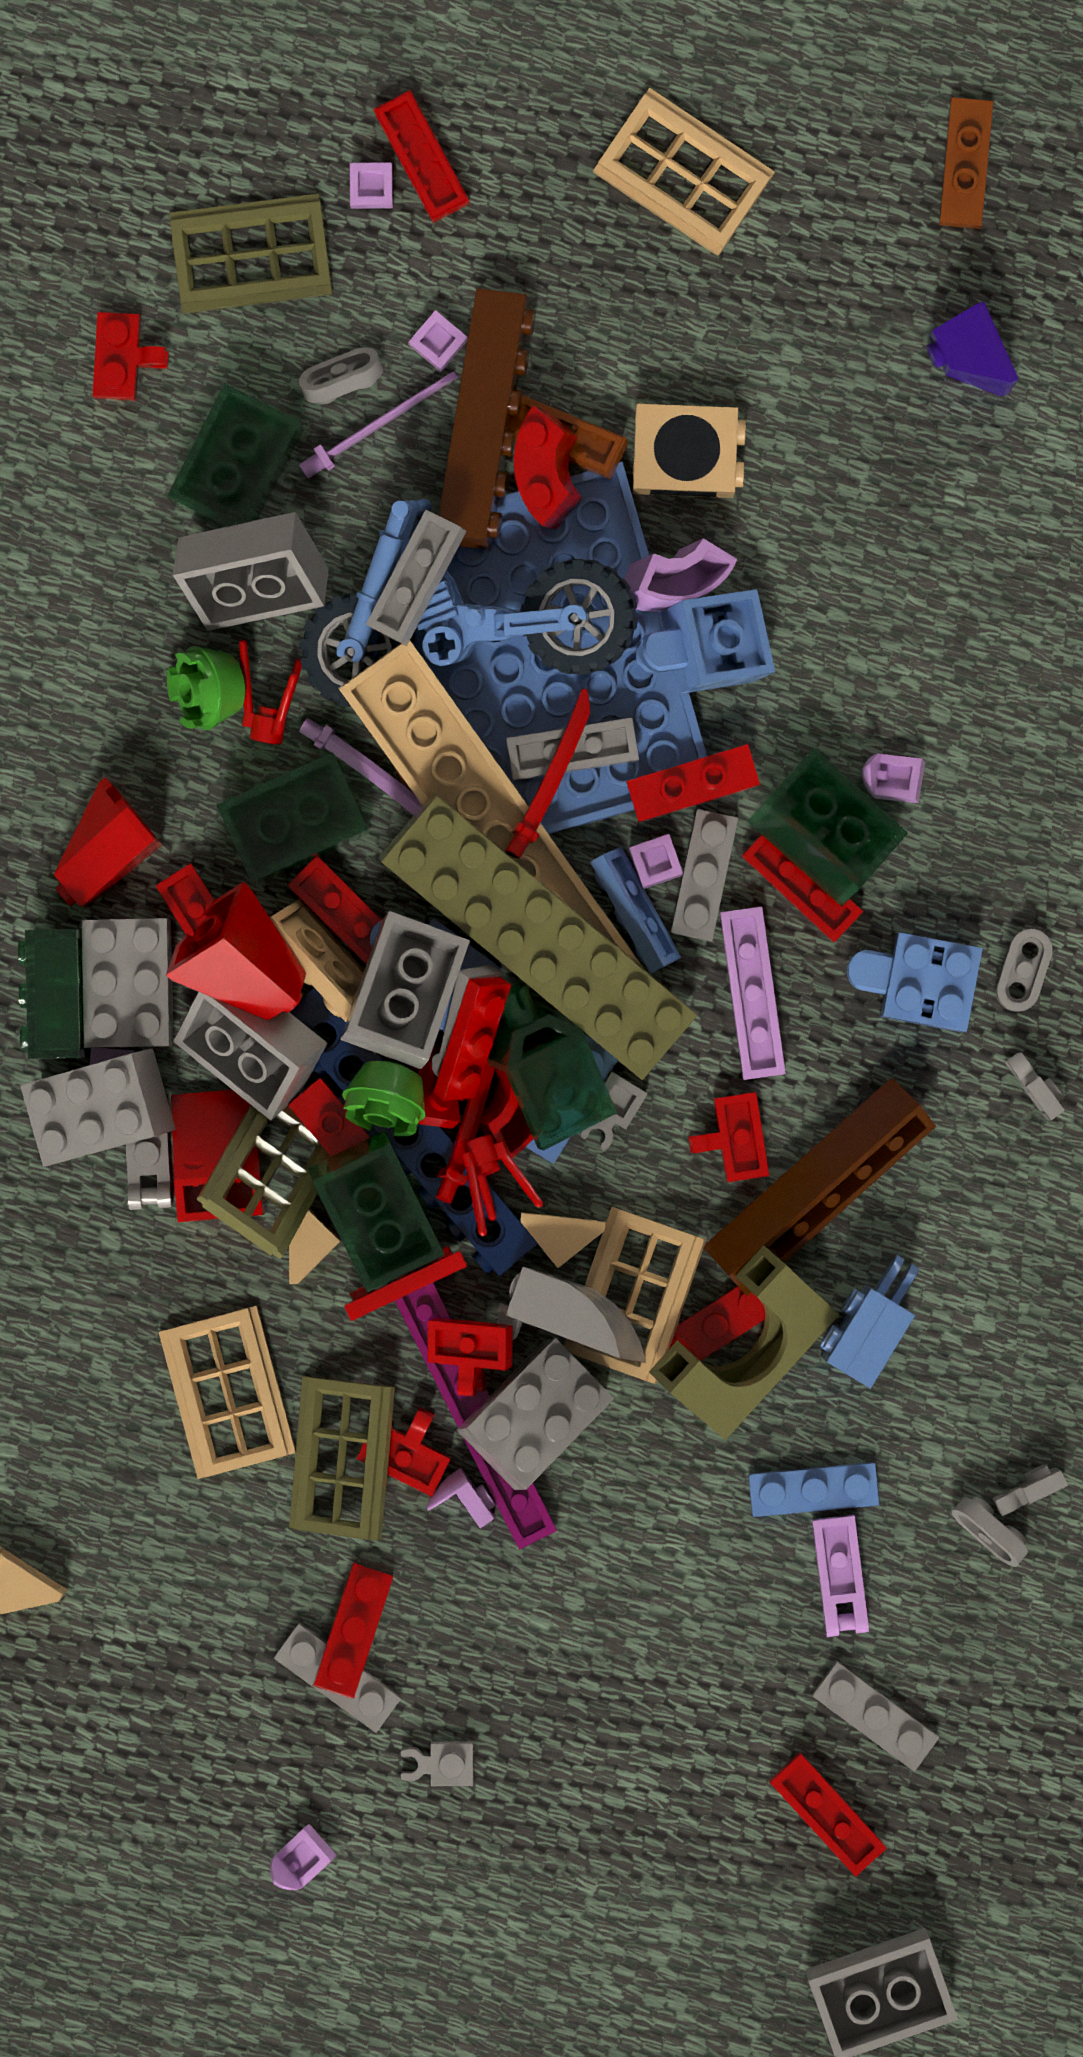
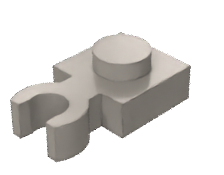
(1042, 1093)
(626, 1100)
(1038, 1484)
(448, 1763)

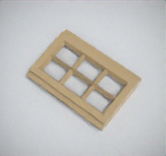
(705, 140)
(673, 1297)
(190, 1403)

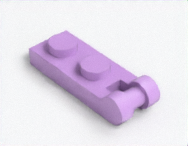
(840, 1573)

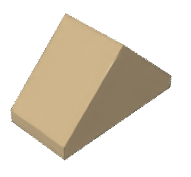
(560, 1235)
(310, 1246)
(24, 1586)

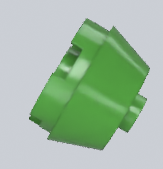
(206, 687)
(385, 1096)

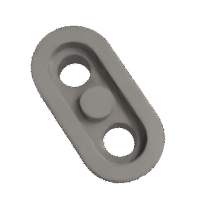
(341, 375)
(1026, 971)
(1001, 1540)

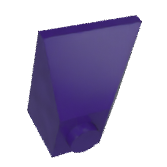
(973, 351)

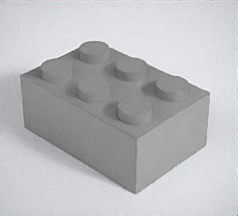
(251, 571)
(127, 983)
(405, 990)
(251, 1055)
(98, 1107)
(535, 1414)
(881, 1994)

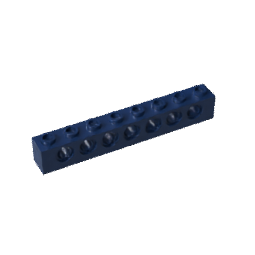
(493, 1255)

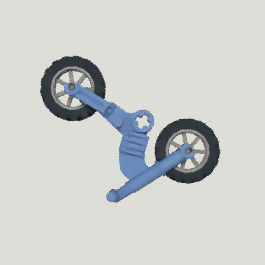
(468, 623)

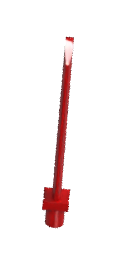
(526, 830)
(452, 1174)

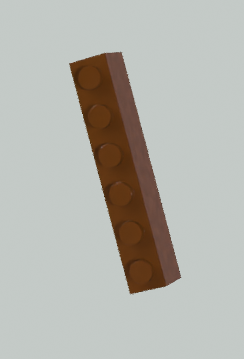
(485, 414)
(823, 1180)

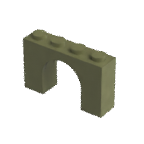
(730, 1392)

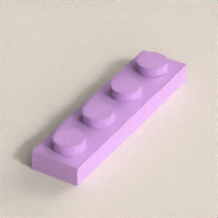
(752, 993)

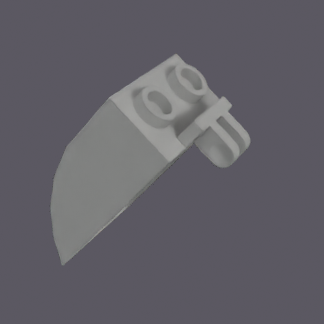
(570, 1312)

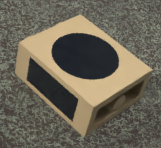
(687, 450)

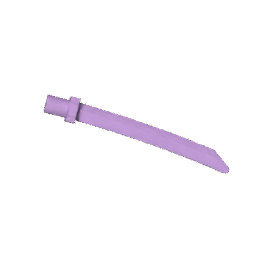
(323, 458)
(326, 739)

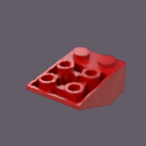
(202, 1132)

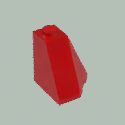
(103, 847)
(239, 958)

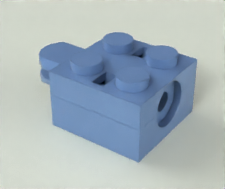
(710, 642)
(920, 980)
(870, 1326)

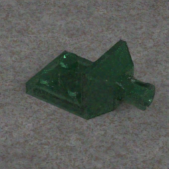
(549, 1071)

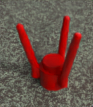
(269, 722)
(481, 1160)

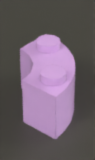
(689, 575)

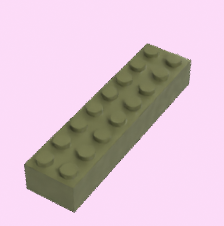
(537, 936)

